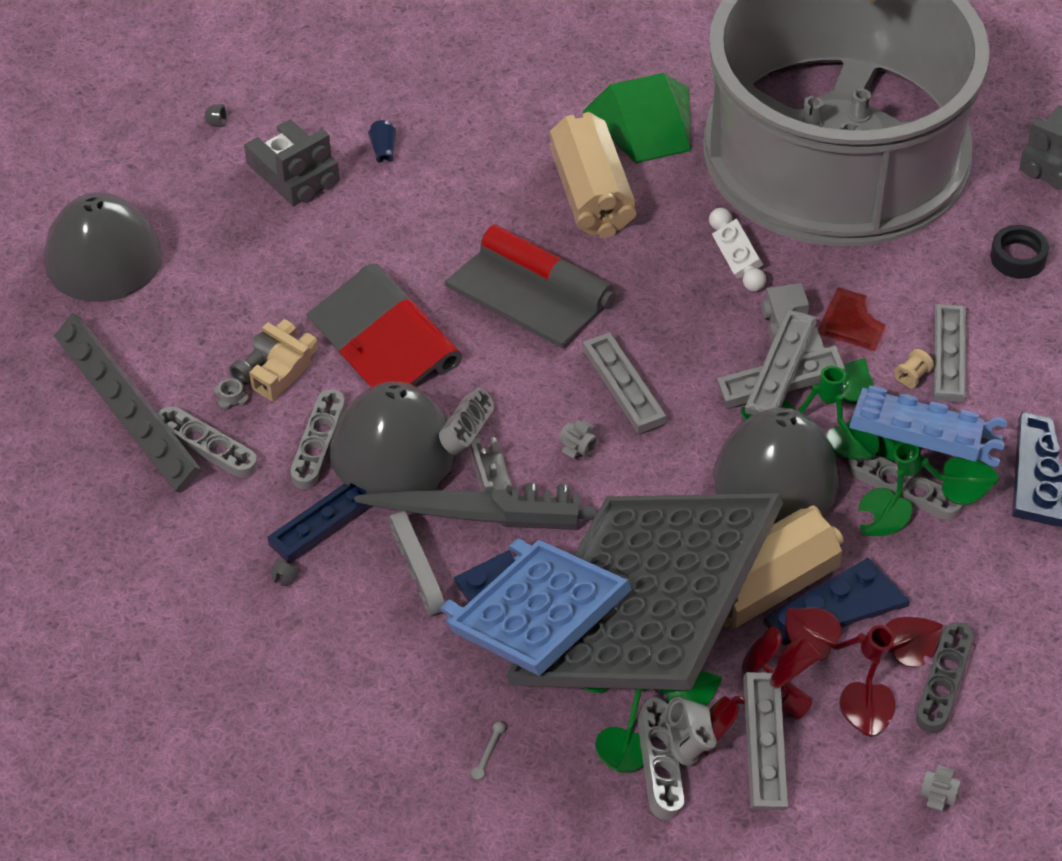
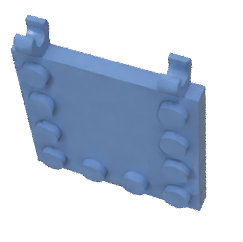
(926, 425)
(537, 606)

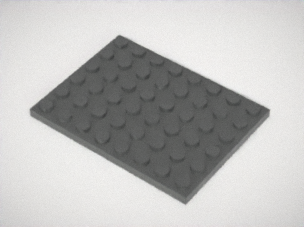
(684, 574)

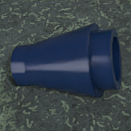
(382, 138)

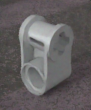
(689, 729)

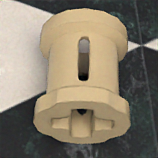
(914, 368)

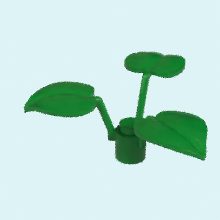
(834, 388)
(963, 485)
(621, 747)

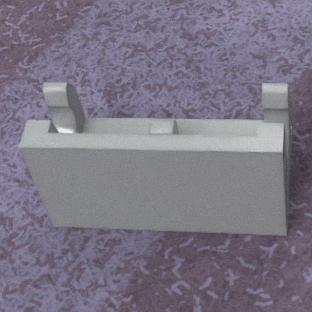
(490, 467)

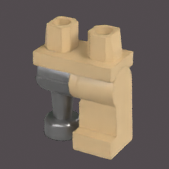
(283, 359)

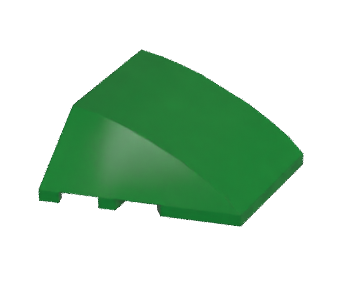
(646, 116)

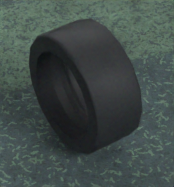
(1016, 267)

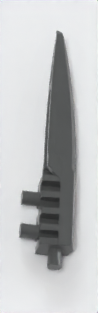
(491, 506)

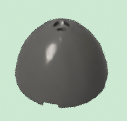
(101, 248)
(391, 441)
(781, 455)

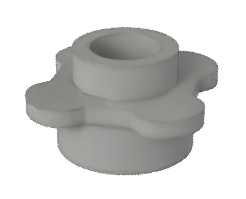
(230, 386)

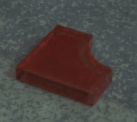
(850, 321)

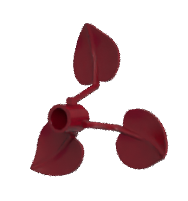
(791, 662)
(862, 704)

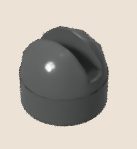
(214, 114)
(287, 571)

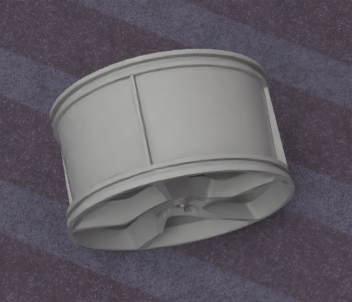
(838, 164)

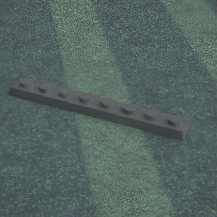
(128, 403)

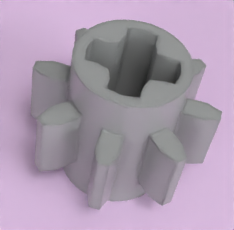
(578, 439)
(940, 788)

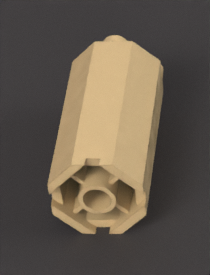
(592, 175)
(791, 558)

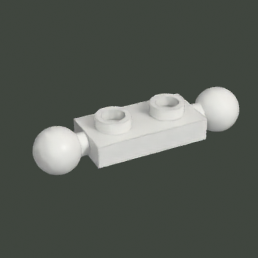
(737, 249)

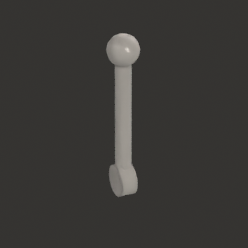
(478, 772)

